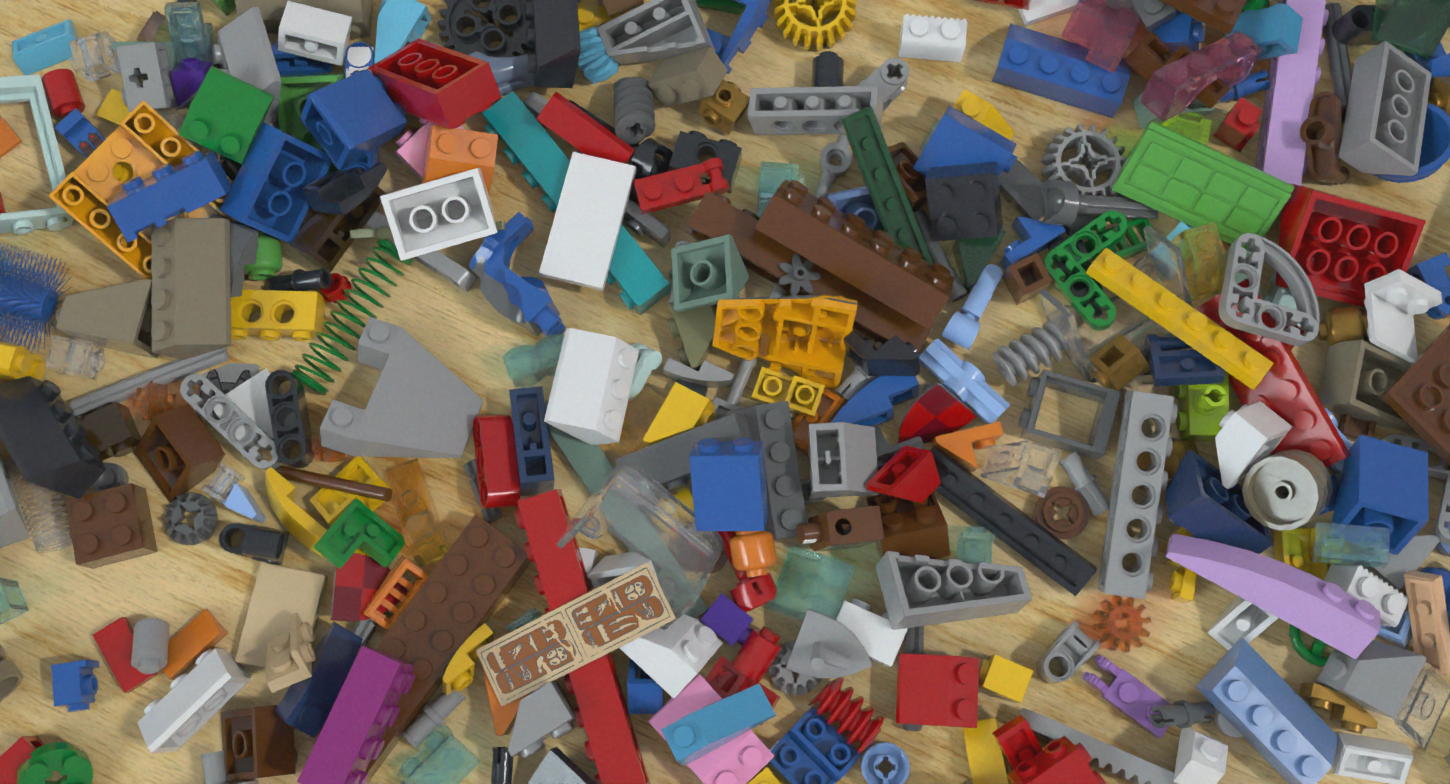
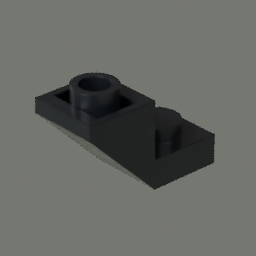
(891, 359)

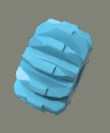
(593, 57)

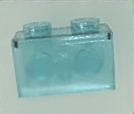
(1351, 545)
(439, 762)

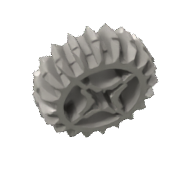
(1084, 141)

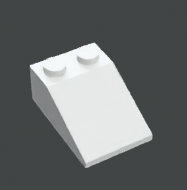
(674, 654)

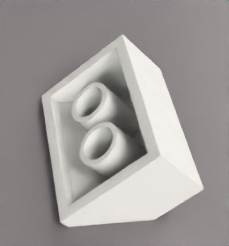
(439, 214)
(591, 386)
(192, 701)

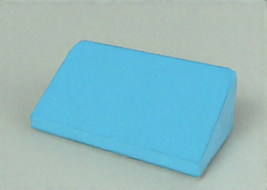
(44, 47)

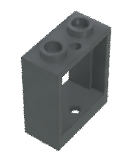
(1102, 423)

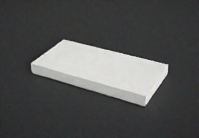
(587, 221)

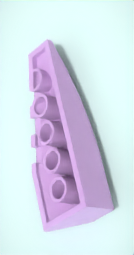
(1283, 591)

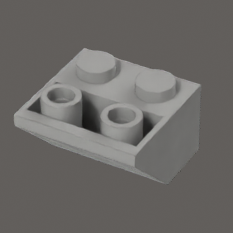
(841, 459)
(539, 717)

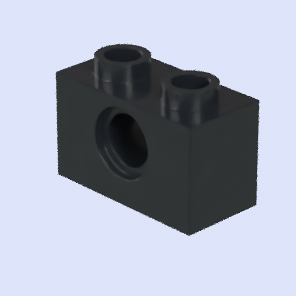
(695, 144)

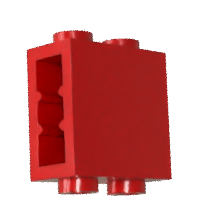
(1057, 764)

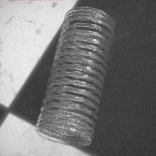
(50, 541)

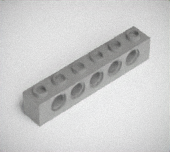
(1127, 476)

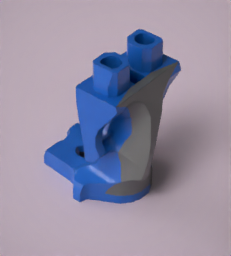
(515, 297)

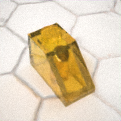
(1203, 260)

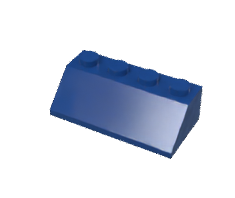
(1059, 72)

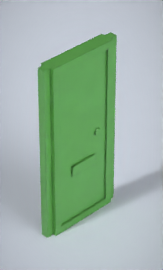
(1200, 184)

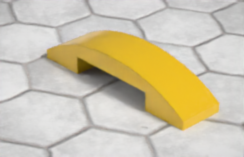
(296, 521)

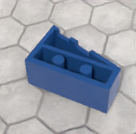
(168, 193)

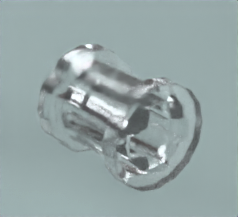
(223, 482)

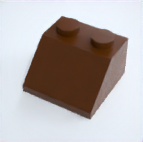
(178, 451)
(257, 744)

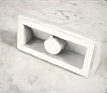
(1372, 759)

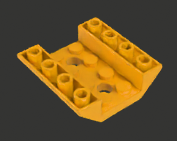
(145, 143)

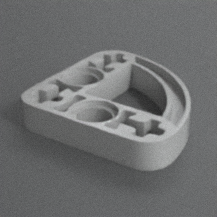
(1252, 308)

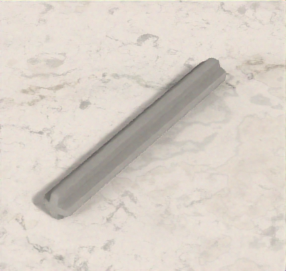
(163, 374)

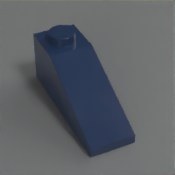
(531, 441)
(311, 700)

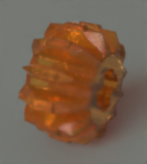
(1129, 634)

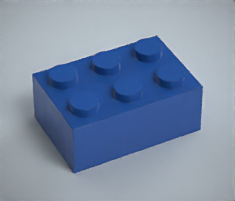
(271, 182)

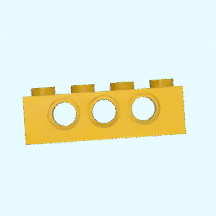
(306, 321)

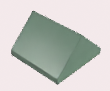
(706, 273)

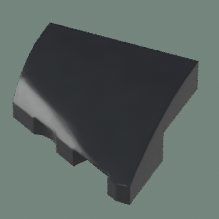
(343, 190)

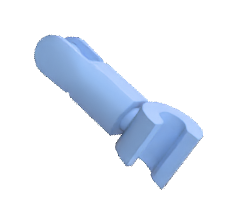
(964, 324)

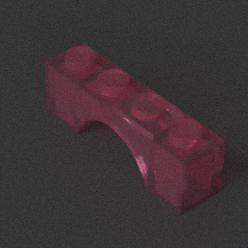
(1178, 83)

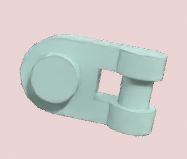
(646, 362)

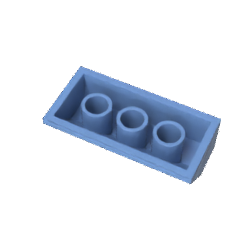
(1270, 715)

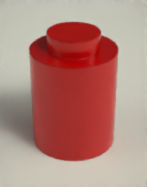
(62, 92)
(757, 653)

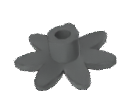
(796, 280)

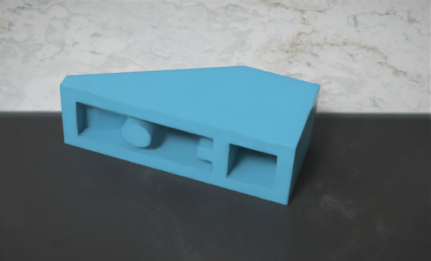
(399, 25)

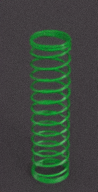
(385, 246)

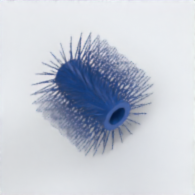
(27, 297)

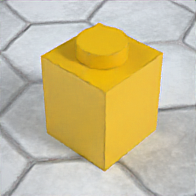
(1004, 678)

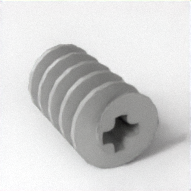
(1030, 351)

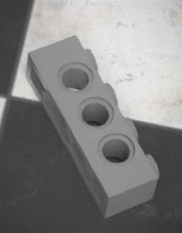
(808, 108)

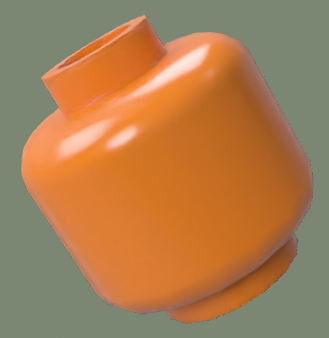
(753, 552)

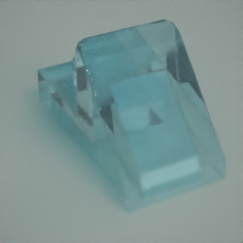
(188, 31)

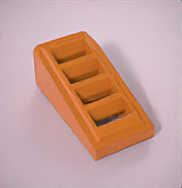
(386, 587)

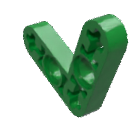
(1076, 261)

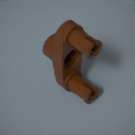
(1323, 154)

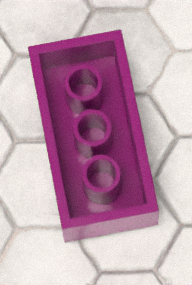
(359, 719)

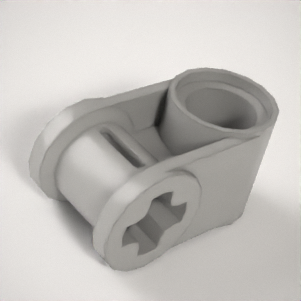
(889, 88)
(1071, 649)

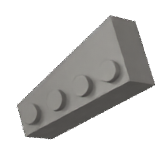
(940, 591)

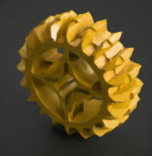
(790, 16)

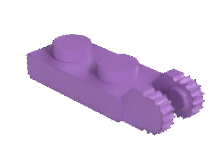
(1127, 695)

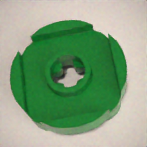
(60, 757)

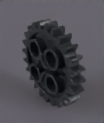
(456, 21)

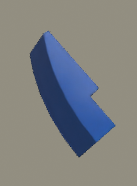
(876, 400)

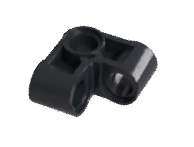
(259, 543)

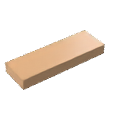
(1429, 618)

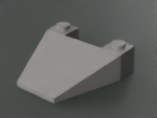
(414, 407)

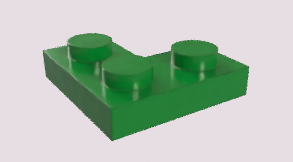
(360, 528)

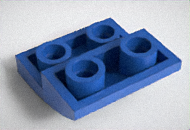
(812, 753)

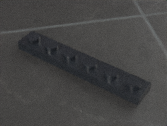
(1011, 525)

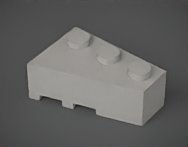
(655, 32)

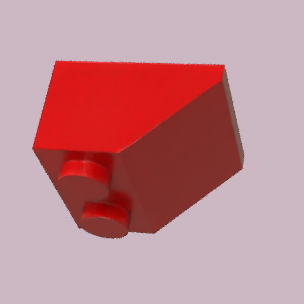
(937, 690)

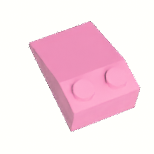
(728, 764)

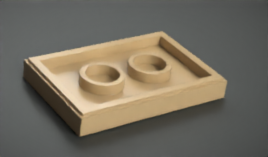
(275, 597)

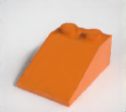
(458, 151)

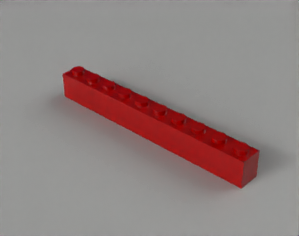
(596, 684)

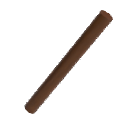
(335, 483)

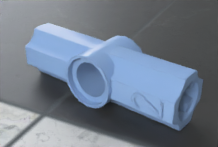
(963, 381)

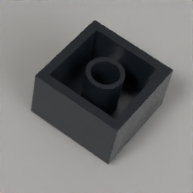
(964, 201)

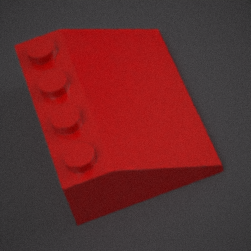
(1345, 242)

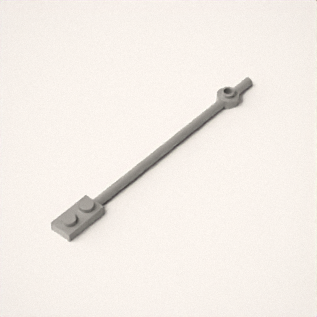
(833, 150)

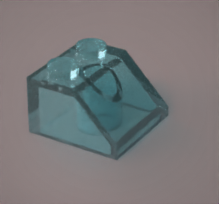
(811, 583)

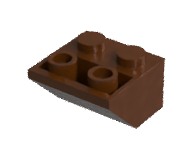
(912, 526)

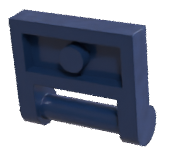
(1179, 366)

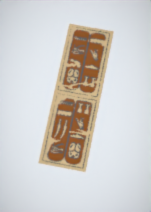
(575, 634)

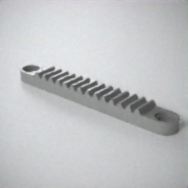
(1102, 754)

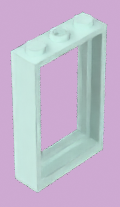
(30, 89)

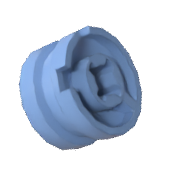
(880, 752)

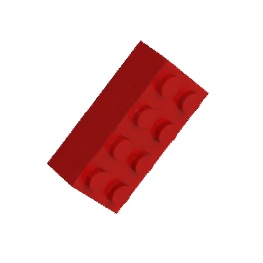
(437, 83)

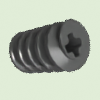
(633, 109)

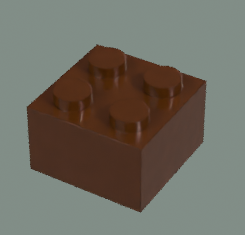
(111, 526)

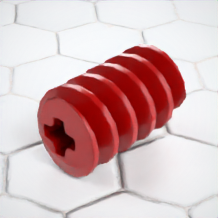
(848, 713)

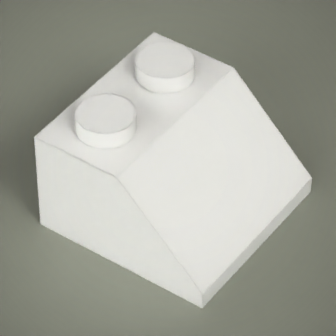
(1247, 439)

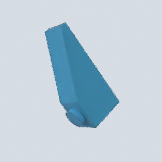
(717, 724)

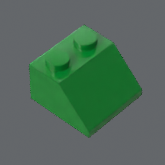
(226, 114)

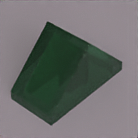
(973, 256)

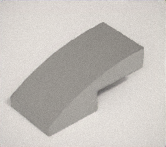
(708, 375)

